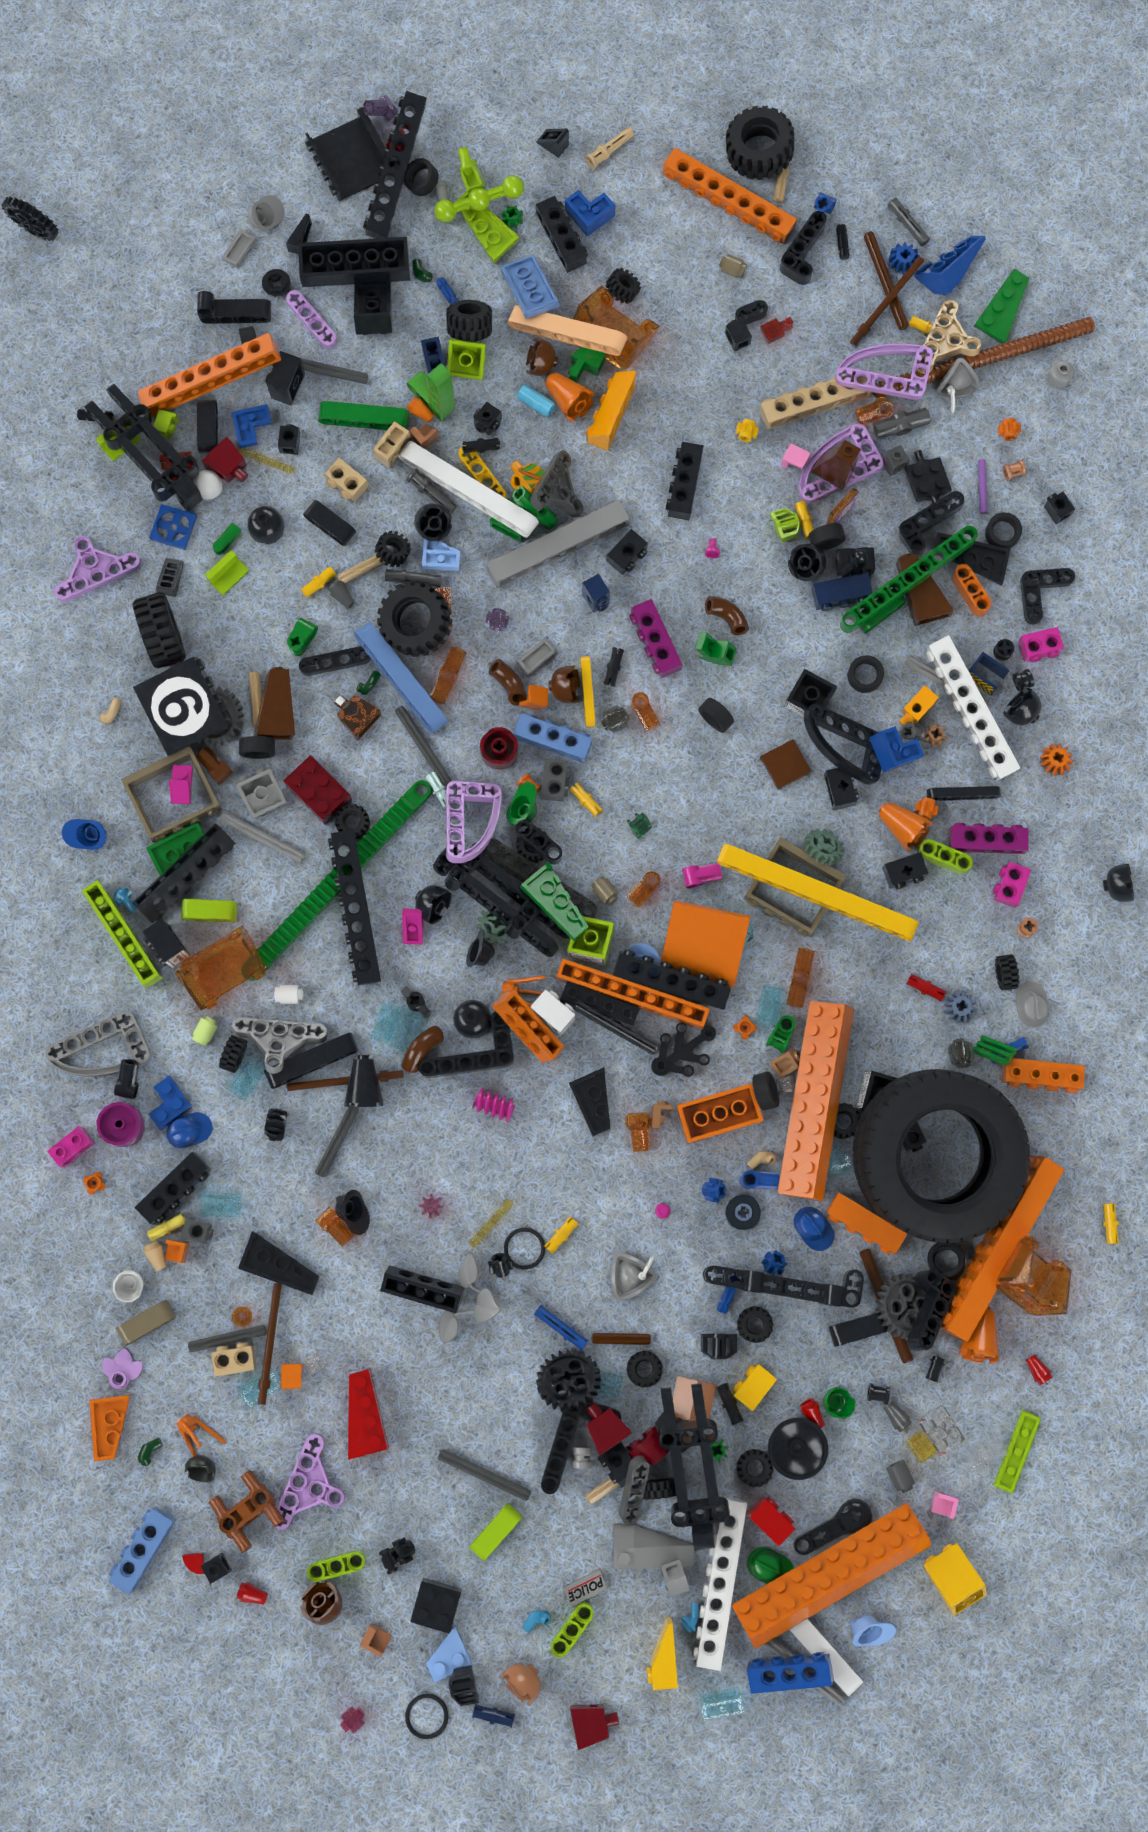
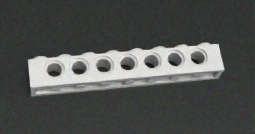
(946, 647)
(713, 1658)

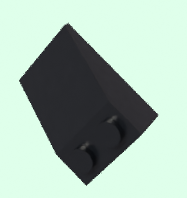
(372, 308)

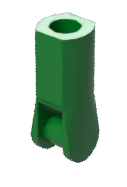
(226, 539)

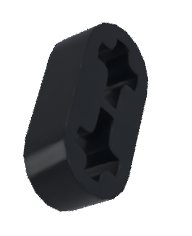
(749, 309)

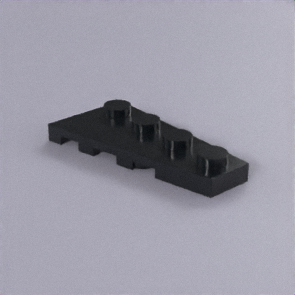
(982, 558)
(275, 1265)

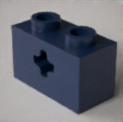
(432, 353)
(596, 593)

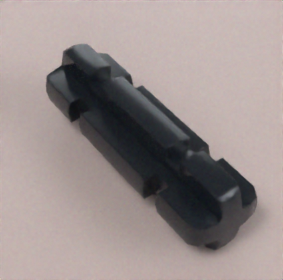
(842, 242)
(83, 415)

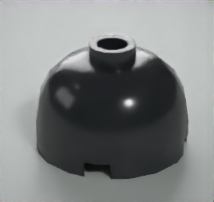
(433, 522)
(265, 525)
(807, 562)
(1024, 708)
(1119, 883)
(432, 901)
(472, 1019)

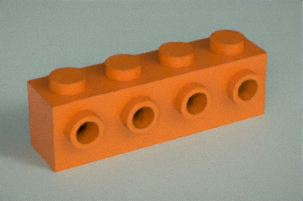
(1044, 1074)
(866, 1223)

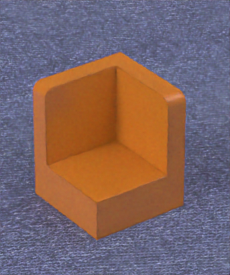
(536, 698)
(176, 1251)
(291, 1376)

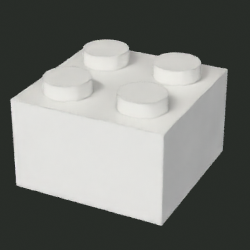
(553, 1012)

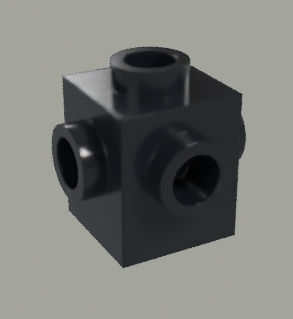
(487, 419)

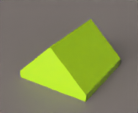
(466, 359)

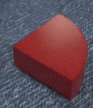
(194, 1562)

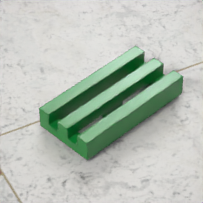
(996, 1048)

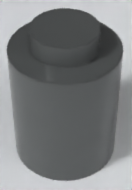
(900, 1476)

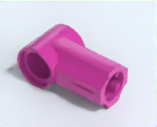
(696, 876)

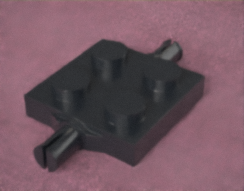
(927, 478)

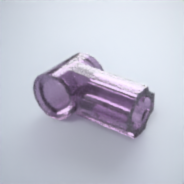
(380, 107)

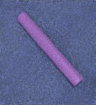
(982, 486)

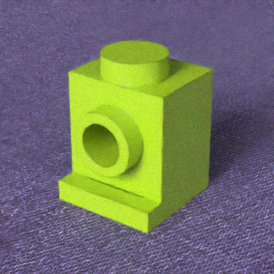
(166, 423)

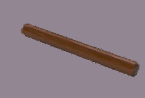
(885, 279)
(876, 1281)

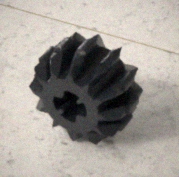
(275, 1124)

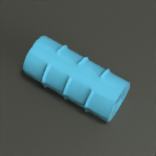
(536, 400)

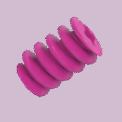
(494, 1105)

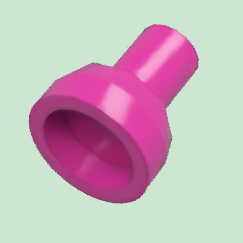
(712, 550)
(662, 1210)

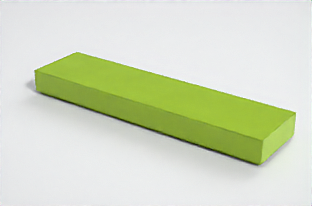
(1017, 1451)

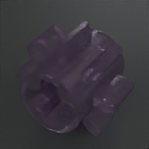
(497, 619)

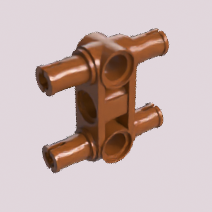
(246, 1511)

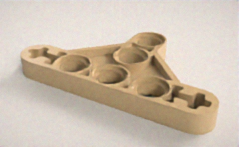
(952, 330)

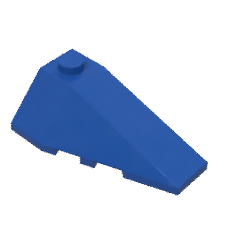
(952, 266)

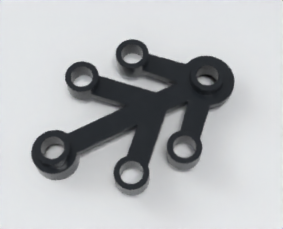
(680, 1052)

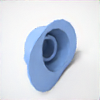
(870, 1632)

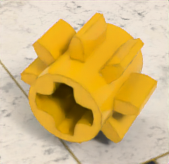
(747, 430)

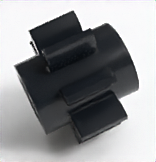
(500, 1265)
(402, 1551)

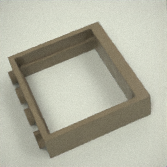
(158, 768)
(803, 857)

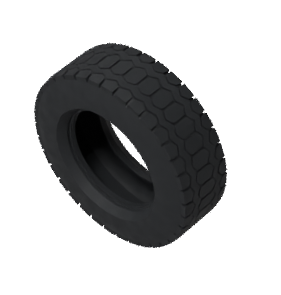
(1000, 1167)

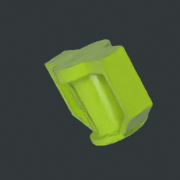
(785, 524)

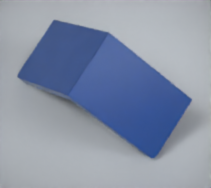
(589, 215)
(892, 752)

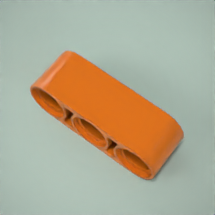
(971, 581)

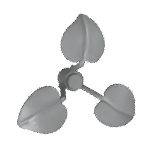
(486, 1305)

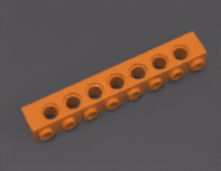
(725, 187)
(210, 374)
(634, 994)

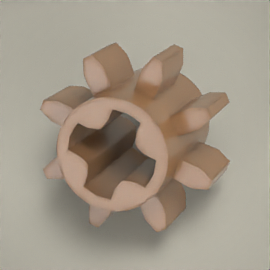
(939, 734)

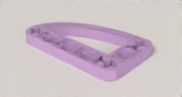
(872, 377)
(866, 458)
(462, 795)

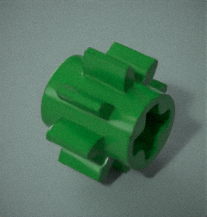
(512, 217)
(722, 1448)

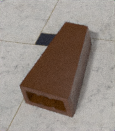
(838, 464)
(926, 599)
(276, 709)

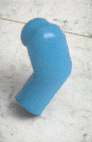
(536, 1617)

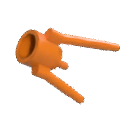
(511, 985)
(187, 1427)

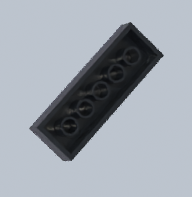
(354, 261)

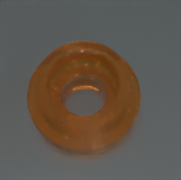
(235, 1316)

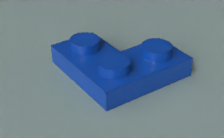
(247, 420)
(174, 1103)

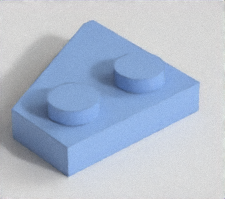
(440, 556)
(448, 1656)

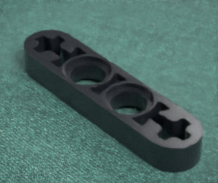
(335, 663)
(964, 793)

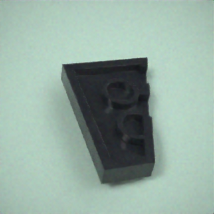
(592, 1100)

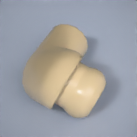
(112, 712)
(762, 1157)

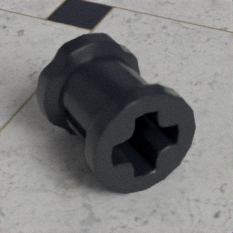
(878, 1393)

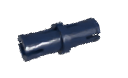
(493, 1715)

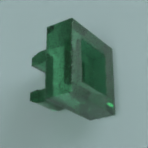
(639, 825)

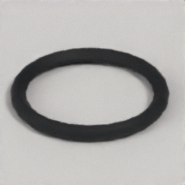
(542, 1247)
(407, 1719)

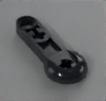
(837, 1525)

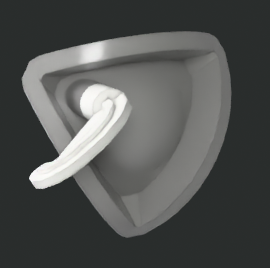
(958, 382)
(630, 1276)

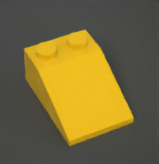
(662, 1668)

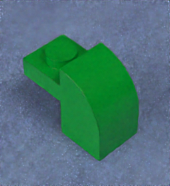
(586, 360)
(715, 650)

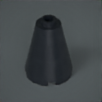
(363, 1084)

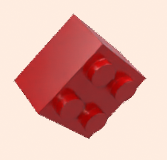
(772, 1522)

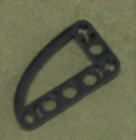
(812, 722)

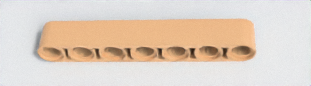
(569, 331)

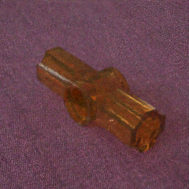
(443, 685)
(798, 989)

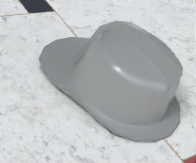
(266, 213)
(1032, 1004)

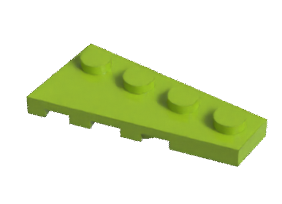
(490, 231)

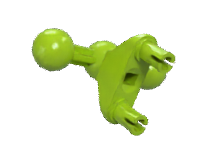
(475, 184)

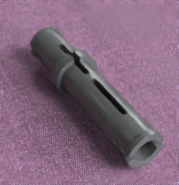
(903, 215)
(404, 576)

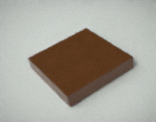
(785, 764)

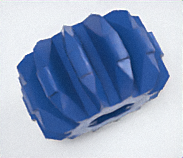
(898, 253)

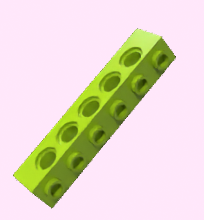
(122, 934)

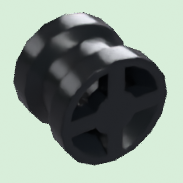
(1006, 646)
(1023, 680)

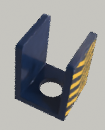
(993, 666)

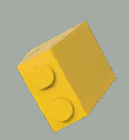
(955, 1578)

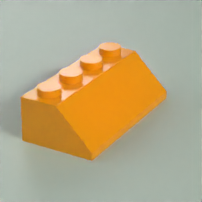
(612, 409)

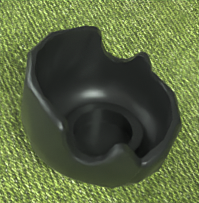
(200, 1468)

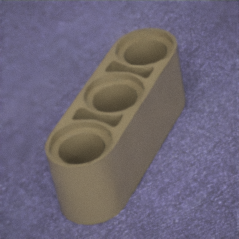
(145, 1322)

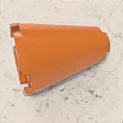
(569, 395)
(905, 825)
(983, 1341)

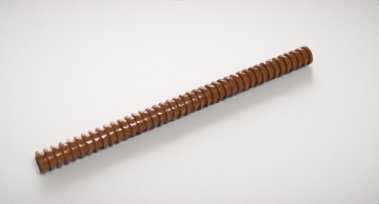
(1006, 350)

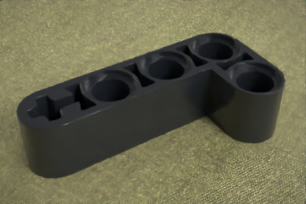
(804, 244)
(232, 310)
(933, 519)
(933, 1310)

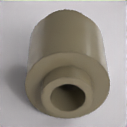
(732, 266)
(605, 890)

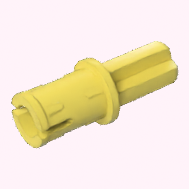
(166, 1227)

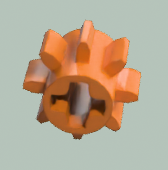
(1009, 429)
(926, 808)

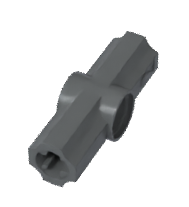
(901, 423)

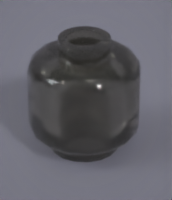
(615, 719)
(961, 1053)

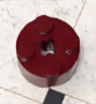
(489, 744)
(648, 1446)

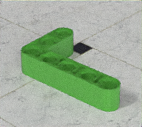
(434, 390)

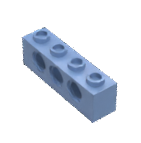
(578, 752)
(119, 1575)

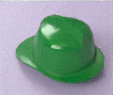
(523, 804)
(767, 1564)

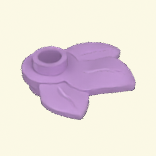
(122, 1366)

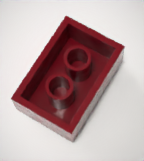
(317, 790)

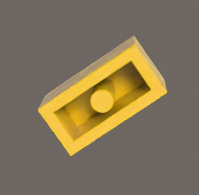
(754, 1386)

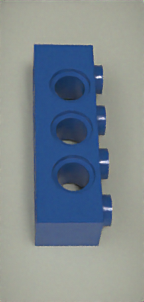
(802, 1679)

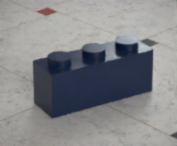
(841, 592)

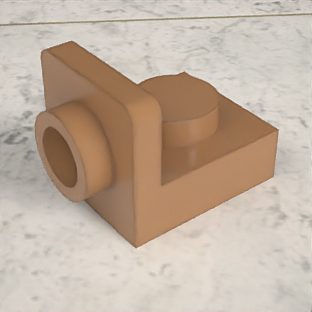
(786, 1062)
(657, 1117)

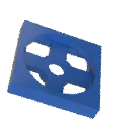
(159, 523)

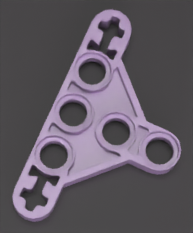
(102, 565)
(312, 1475)

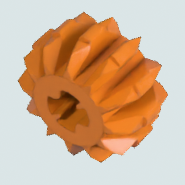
(1058, 753)

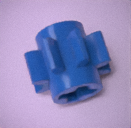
(714, 1190)
(774, 1263)

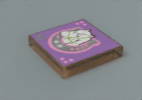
(843, 507)

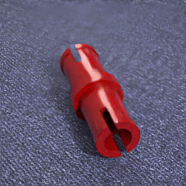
(926, 987)

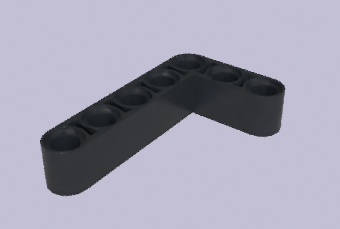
(475, 1057)
(567, 1435)

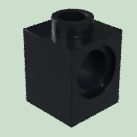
(738, 334)
(291, 446)
(1059, 514)
(920, 1139)
(216, 1568)

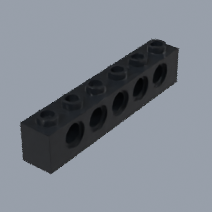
(174, 873)
(716, 999)

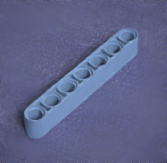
(400, 677)

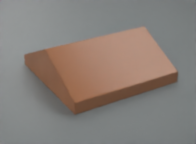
(684, 1400)

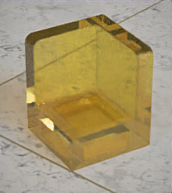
(921, 1446)

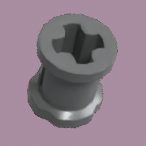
(909, 734)

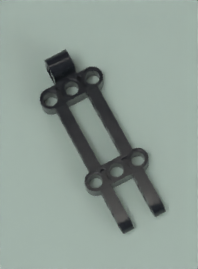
(183, 487)
(495, 904)
(754, 1282)
(701, 1523)

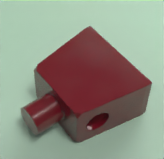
(226, 461)
(606, 1428)
(591, 1724)

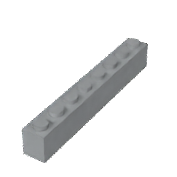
(557, 543)

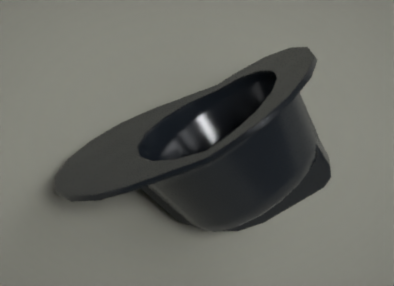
(480, 951)
(353, 1211)

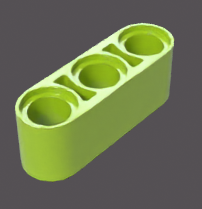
(954, 856)
(209, 910)
(495, 1532)
(326, 1565)
(570, 1639)

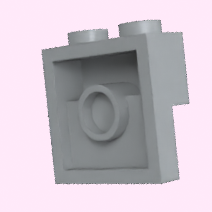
(260, 791)

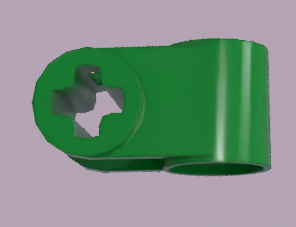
(302, 633)
(781, 1035)

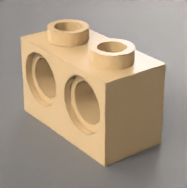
(391, 444)
(349, 478)
(234, 1364)

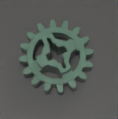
(823, 846)
(488, 921)

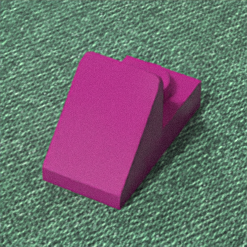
(181, 784)
(412, 926)

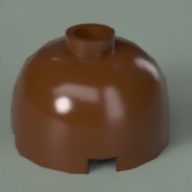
(541, 357)
(565, 684)
(321, 1603)

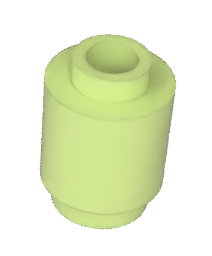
(204, 1031)

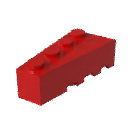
(365, 1419)

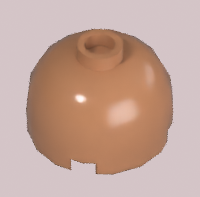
(522, 1681)

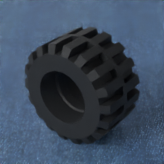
(469, 320)

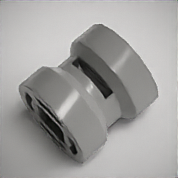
(581, 1457)

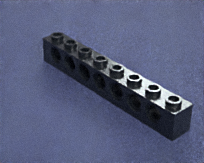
(415, 104)
(348, 840)

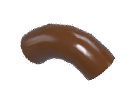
(729, 612)
(509, 680)
(421, 1047)

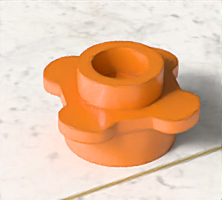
(745, 1022)
(88, 1180)

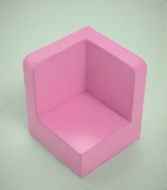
(795, 456)
(944, 1504)

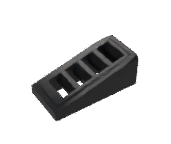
(300, 234)
(170, 591)

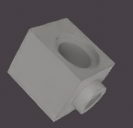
(675, 1578)

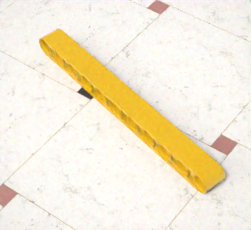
(817, 892)

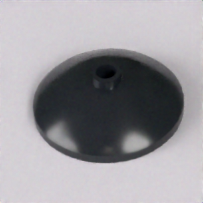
(812, 1452)

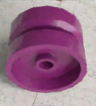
(111, 1117)

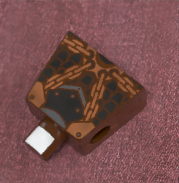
(357, 715)

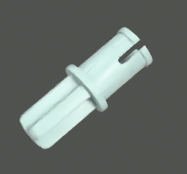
(438, 788)

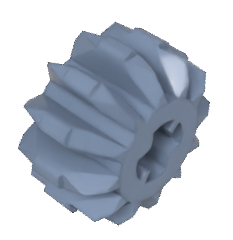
(963, 1014)

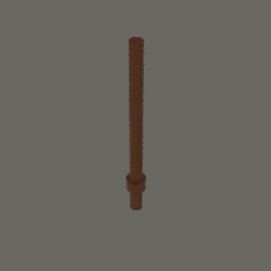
(864, 328)
(383, 1076)
(264, 1382)

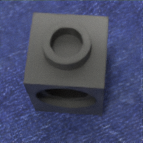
(895, 460)
(188, 1231)

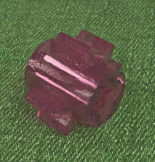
(434, 1210)
(352, 1719)

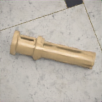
(603, 151)

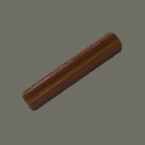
(621, 1338)

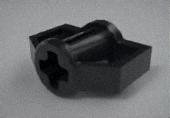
(415, 1002)
(719, 1345)
(463, 1686)

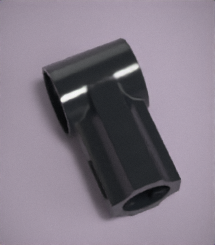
(127, 1083)

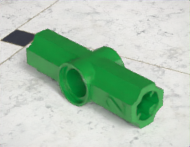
(544, 516)

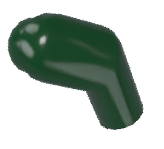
(420, 273)
(364, 689)
(146, 1450)

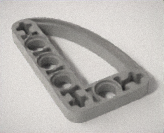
(83, 1044)

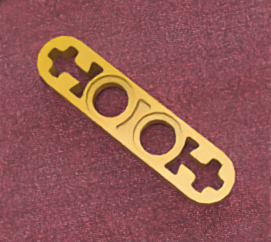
(484, 474)
(587, 691)

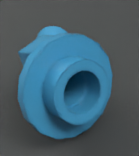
(123, 896)
(689, 1623)

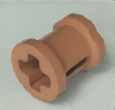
(1014, 470)
(1030, 923)

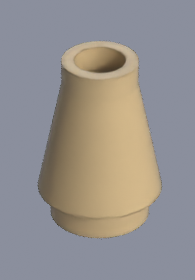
(155, 1255)

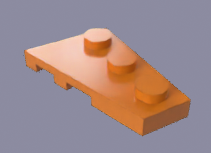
(107, 1425)

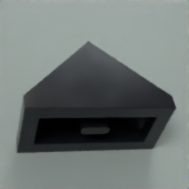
(554, 140)

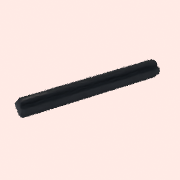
(615, 1027)

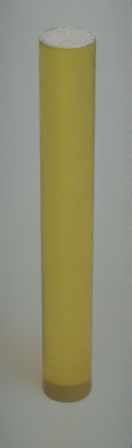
(268, 461)
(490, 1223)

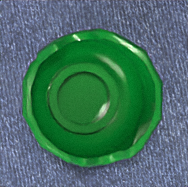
(839, 1403)

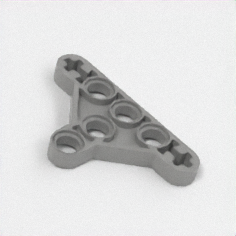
(288, 1040)

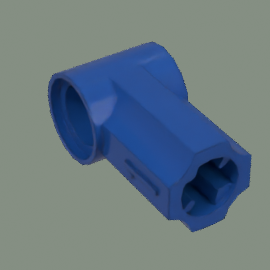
(825, 203)
(762, 1180)

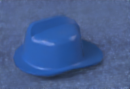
(84, 834)
(189, 1130)
(814, 1228)

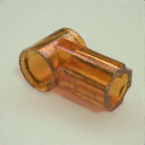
(872, 411)
(644, 713)
(643, 890)
(639, 1125)
(331, 1223)

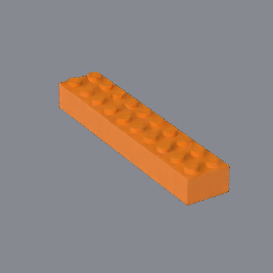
(816, 1101)
(979, 1280)
(831, 1575)

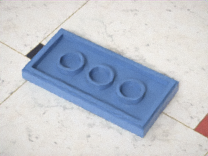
(529, 286)

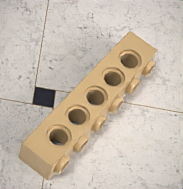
(774, 418)

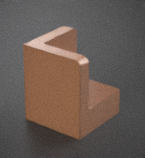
(424, 436)
(375, 1640)

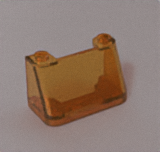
(598, 310)
(221, 967)
(1033, 1283)

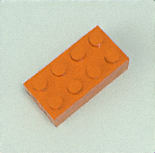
(719, 1113)

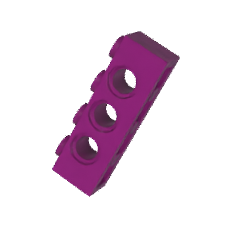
(648, 611)
(1018, 845)

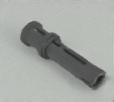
(424, 486)

